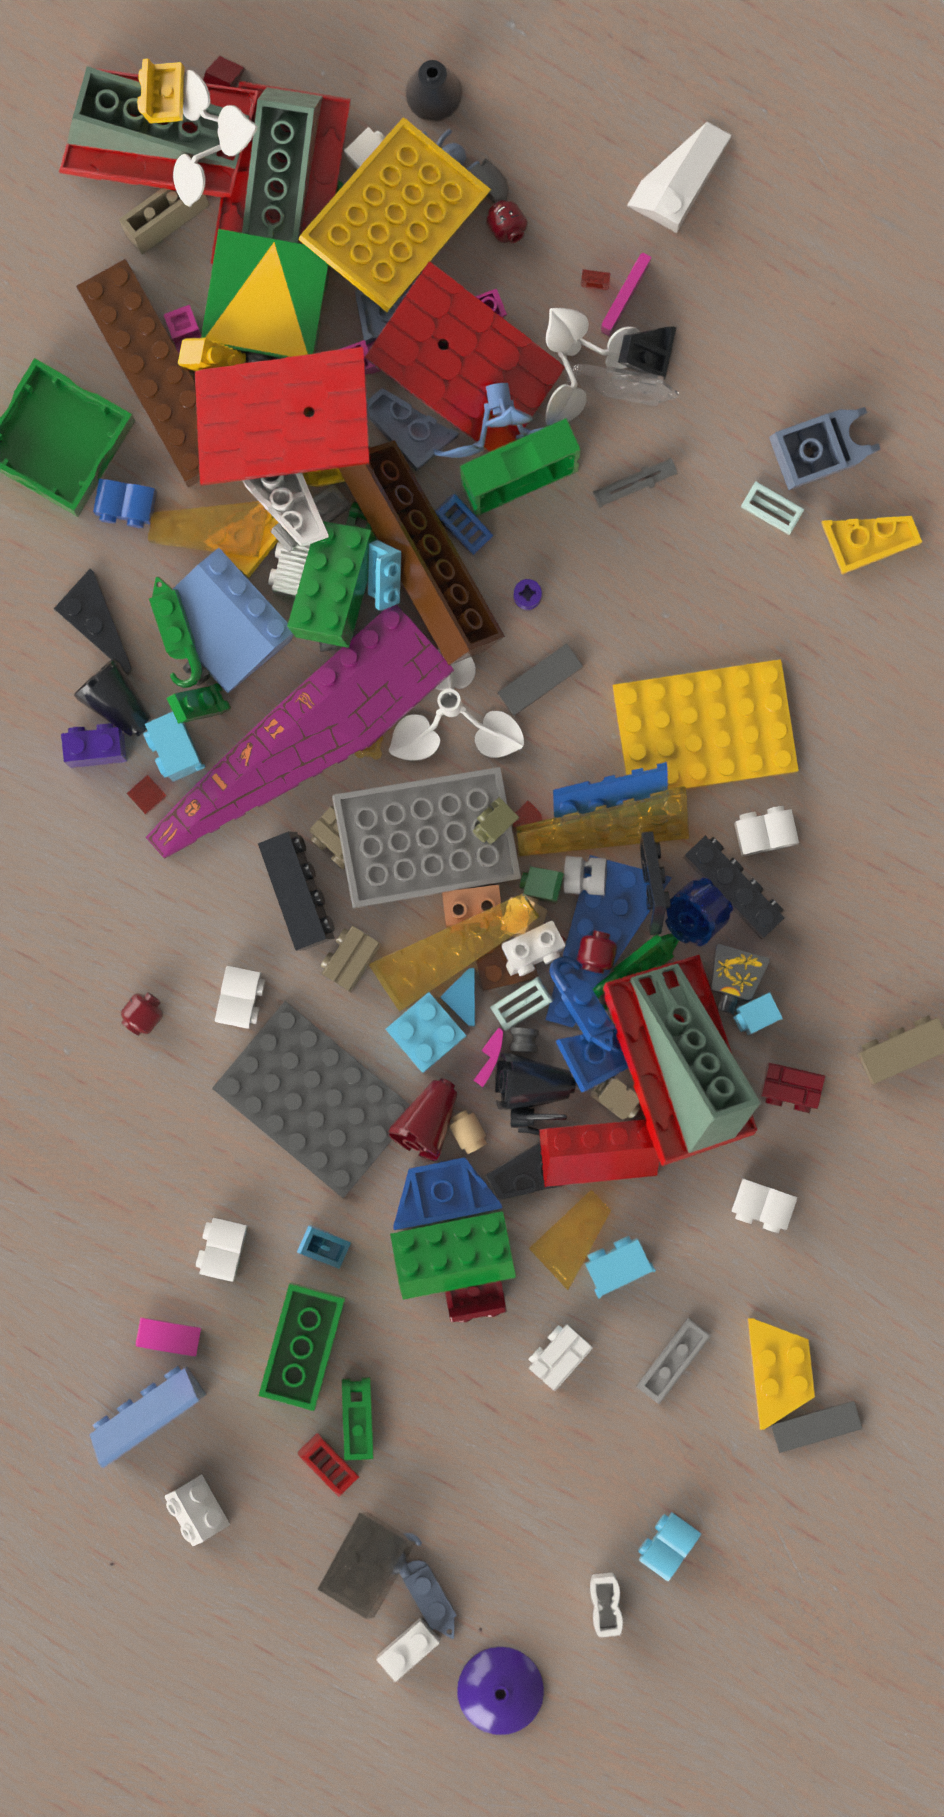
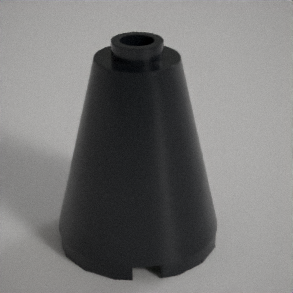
(433, 91)
(114, 699)
(530, 1082)

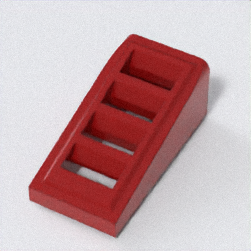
(310, 1447)

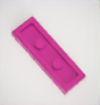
(625, 294)

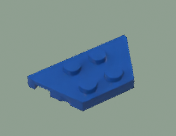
(443, 1193)

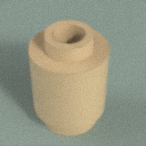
(468, 1131)

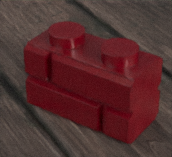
(792, 1086)

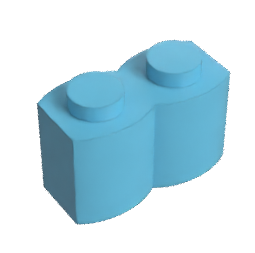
(669, 1545)

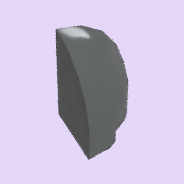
(493, 179)

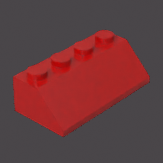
(597, 1153)

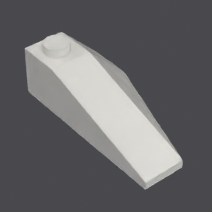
(676, 182)
(291, 505)

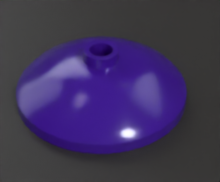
(505, 1670)

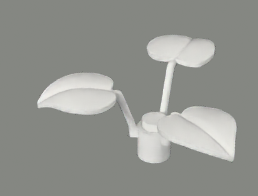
(233, 131)
(565, 336)
(417, 741)

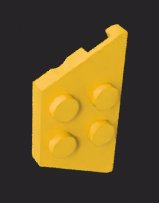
(780, 1371)

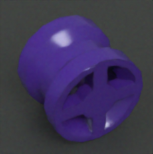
(527, 599)

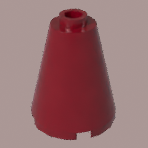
(426, 1120)

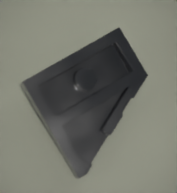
(648, 350)

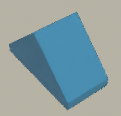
(461, 997)
(323, 1246)

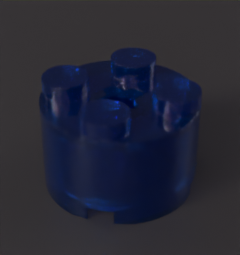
(698, 912)

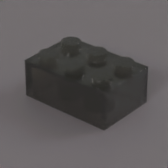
(366, 1565)

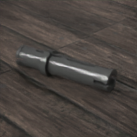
(666, 469)

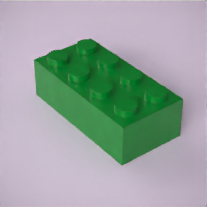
(332, 586)
(452, 1255)
(302, 1346)

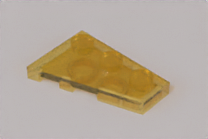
(571, 1238)

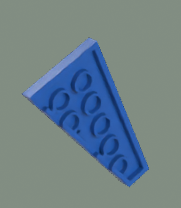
(615, 913)

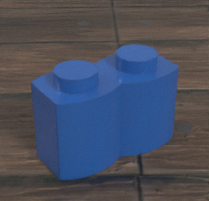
(124, 502)

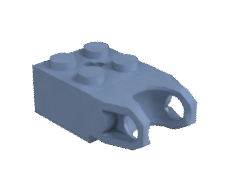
(830, 445)

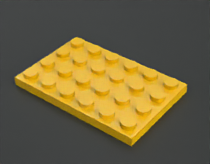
(394, 214)
(708, 725)

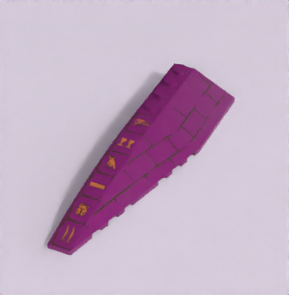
(319, 724)

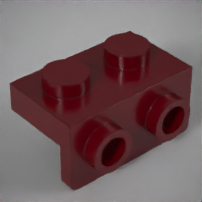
(476, 1302)

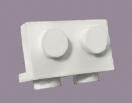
(533, 947)
(196, 1511)

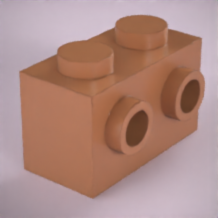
(469, 902)

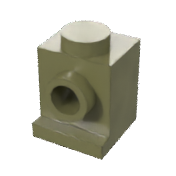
(494, 822)

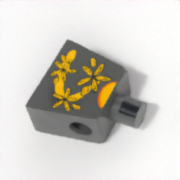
(736, 975)

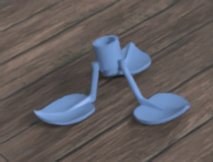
(501, 404)

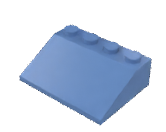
(230, 620)
(146, 1415)

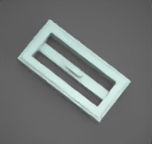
(766, 517)
(542, 990)

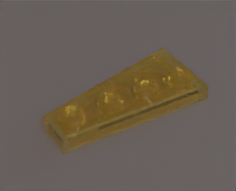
(230, 527)

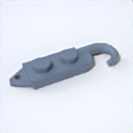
(428, 1594)

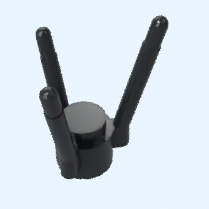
(526, 1116)

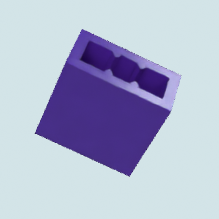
(93, 746)

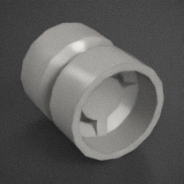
(575, 875)

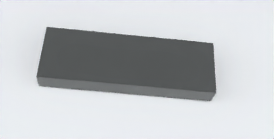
(540, 679)
(816, 1426)

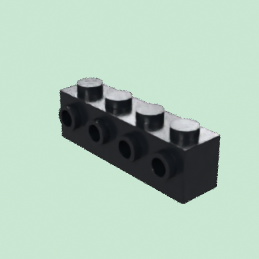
(296, 890)
(744, 894)

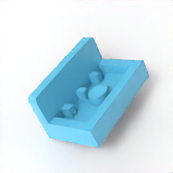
(384, 574)

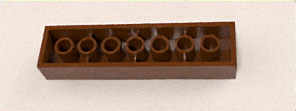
(147, 361)
(429, 560)

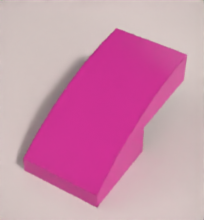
(182, 325)
(492, 1050)
(168, 1337)

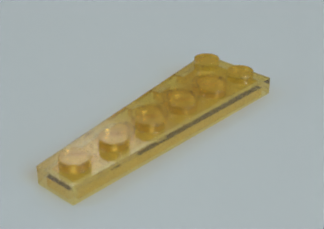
(609, 827)
(435, 959)

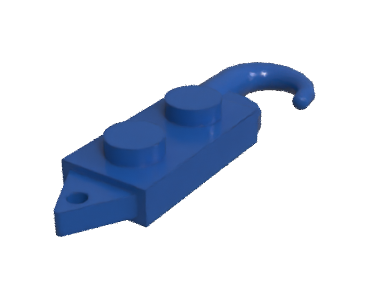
(583, 1005)

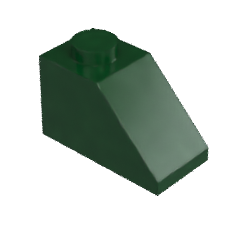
(542, 884)

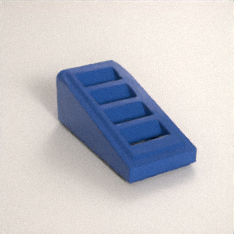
(470, 517)

